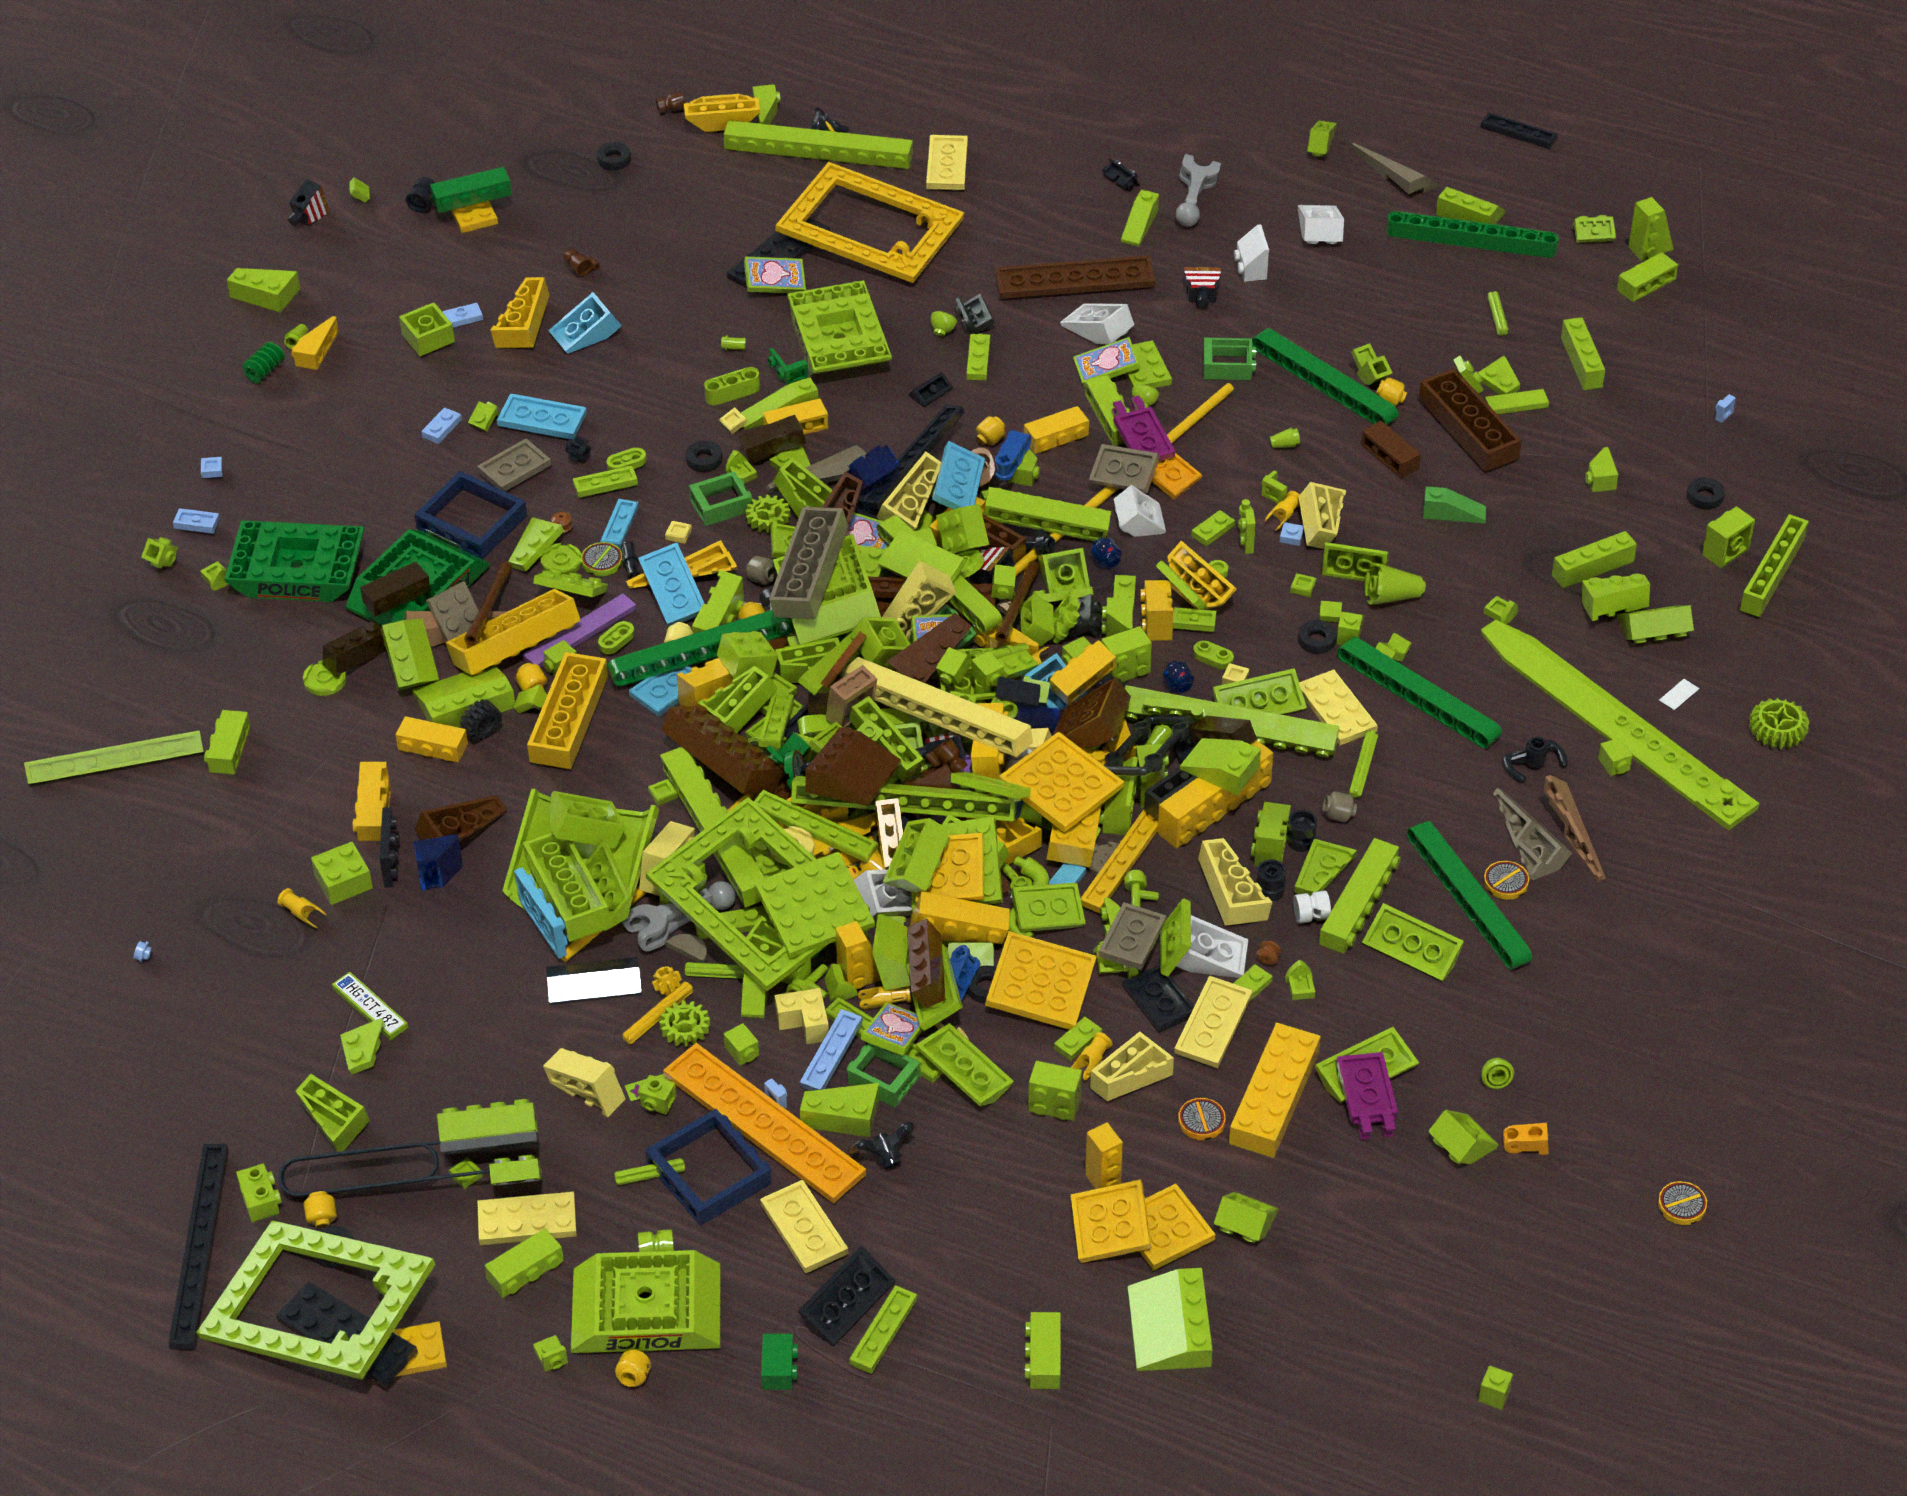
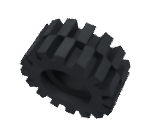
(481, 720)

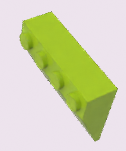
(449, 698)
(1170, 1321)

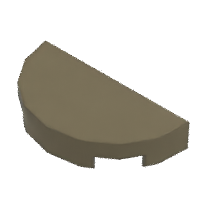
(1101, 855)
(689, 946)

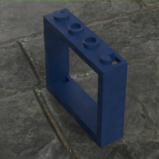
(468, 542)
(726, 1199)

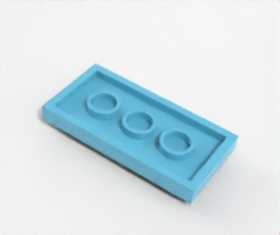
(542, 416)
(958, 477)
(672, 584)
(541, 912)

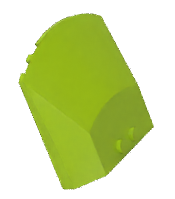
(626, 854)

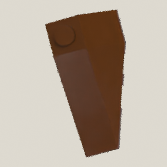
(934, 777)
(459, 818)

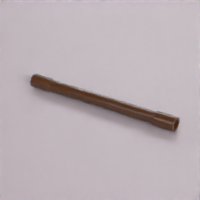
(1006, 626)
(475, 630)

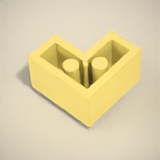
(803, 1010)

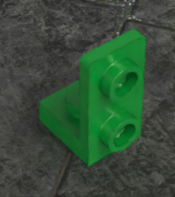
(790, 373)
(793, 743)

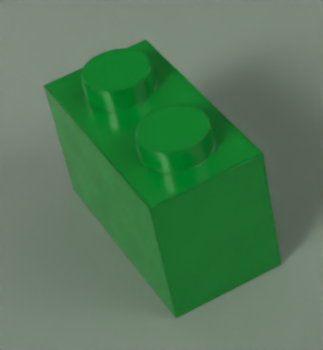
(777, 1362)

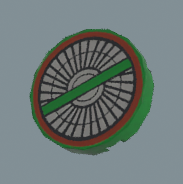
(792, 764)

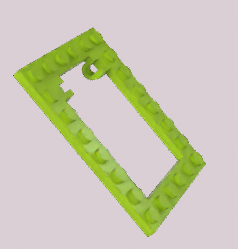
(674, 881)
(352, 1357)

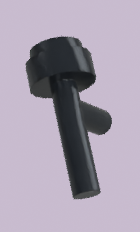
(1042, 543)

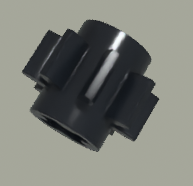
(578, 449)

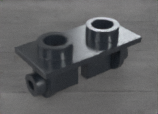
(1126, 178)

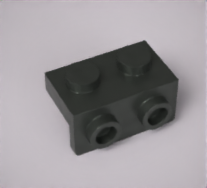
(975, 313)
(1089, 618)

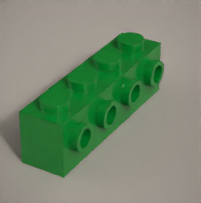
(471, 189)

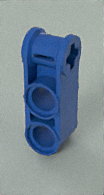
(1011, 454)
(963, 968)

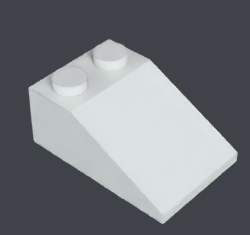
(1321, 223)
(1100, 322)
(882, 897)
(1214, 951)

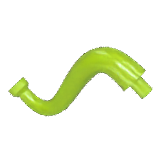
(1039, 876)

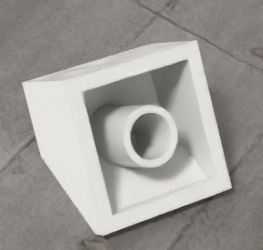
(1252, 255)
(1138, 513)

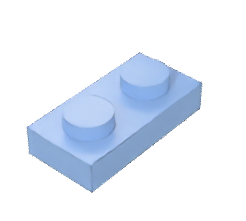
(441, 425)
(196, 520)

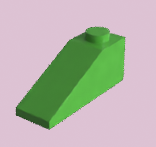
(1451, 506)

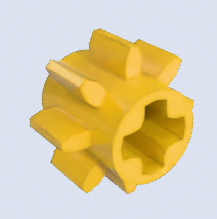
(666, 980)

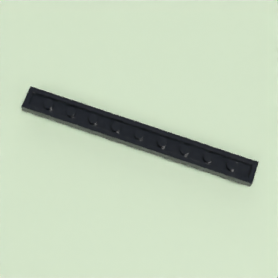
(198, 1247)

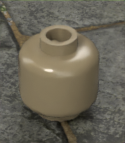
(761, 570)
(1339, 806)

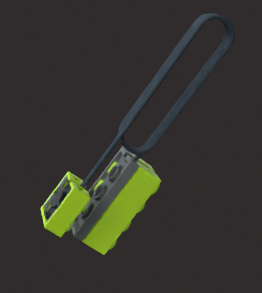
(461, 1133)

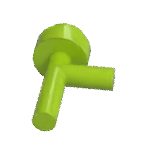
(1136, 883)
(809, 982)

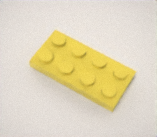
(947, 162)
(1337, 705)
(1213, 1022)
(524, 1216)
(804, 1226)

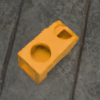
(1526, 1138)

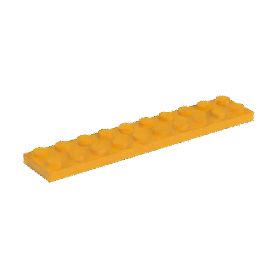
(765, 1123)

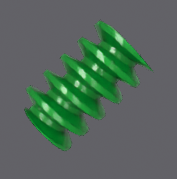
(263, 362)

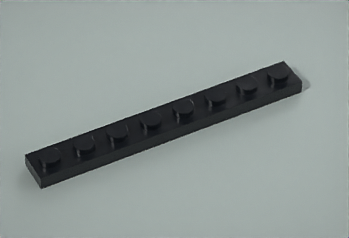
(923, 443)

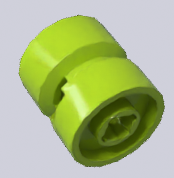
(660, 1242)

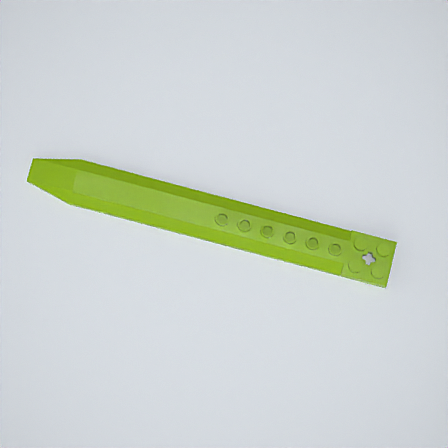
(1615, 720)

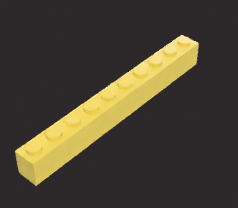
(947, 710)

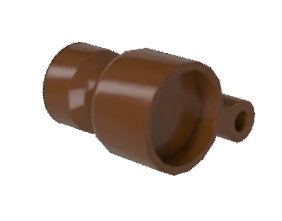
(674, 102)
(580, 263)
(947, 753)

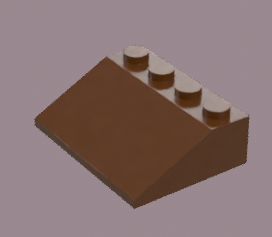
(1095, 716)
(850, 768)

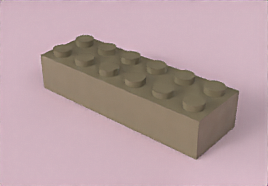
(808, 563)

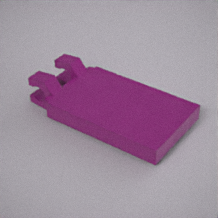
(1142, 429)
(1368, 1092)

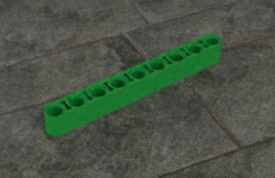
(1472, 234)
(1324, 377)
(691, 648)
(1419, 692)
(1469, 895)

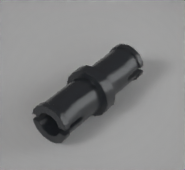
(630, 559)

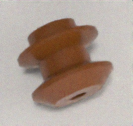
(564, 519)
(1268, 952)

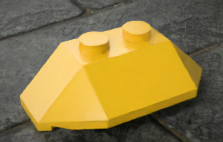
(713, 112)
(1199, 577)

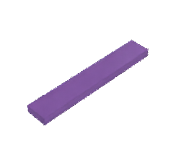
(584, 629)

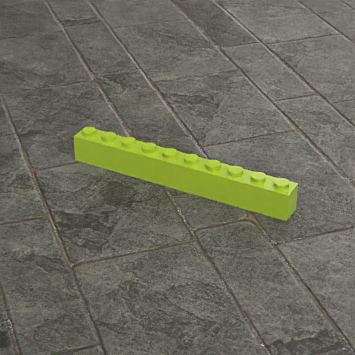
(818, 144)
(1269, 727)
(921, 800)
(704, 810)

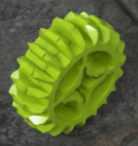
(1766, 727)

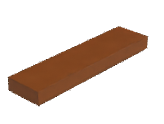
(843, 660)

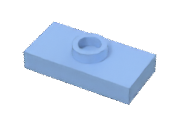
(464, 315)

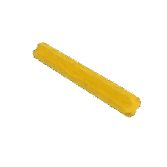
(654, 1014)

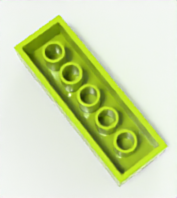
(567, 886)

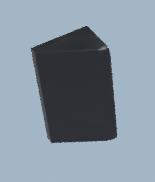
(931, 389)
(1018, 691)

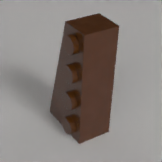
(845, 496)
(923, 655)

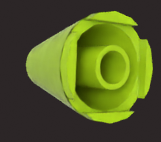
(1390, 584)

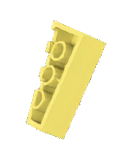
(912, 492)
(921, 594)
(1231, 886)

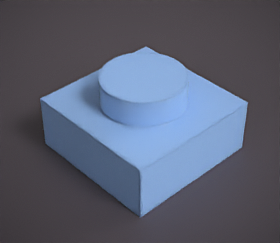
(1725, 408)
(211, 467)
(1291, 534)
(776, 1092)

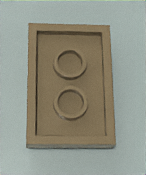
(514, 465)
(1124, 467)
(453, 610)
(1132, 936)

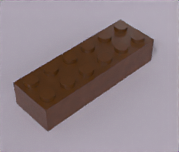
(1470, 419)
(722, 749)

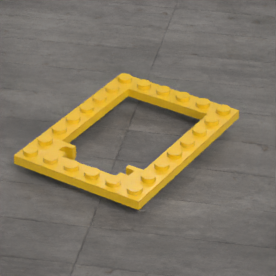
(908, 265)

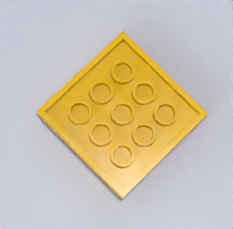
(1063, 781)
(1041, 980)

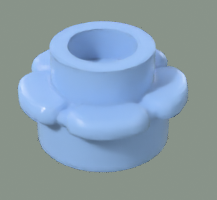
(142, 951)

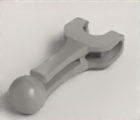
(1197, 179)
(662, 920)

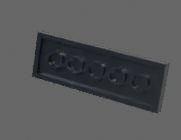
(775, 247)
(321, 1317)

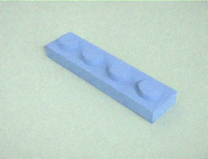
(831, 1051)

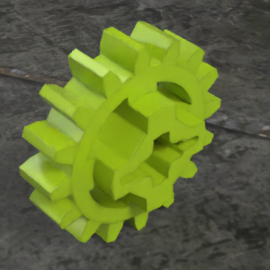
(767, 511)
(684, 1023)

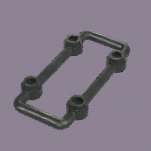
(1141, 731)

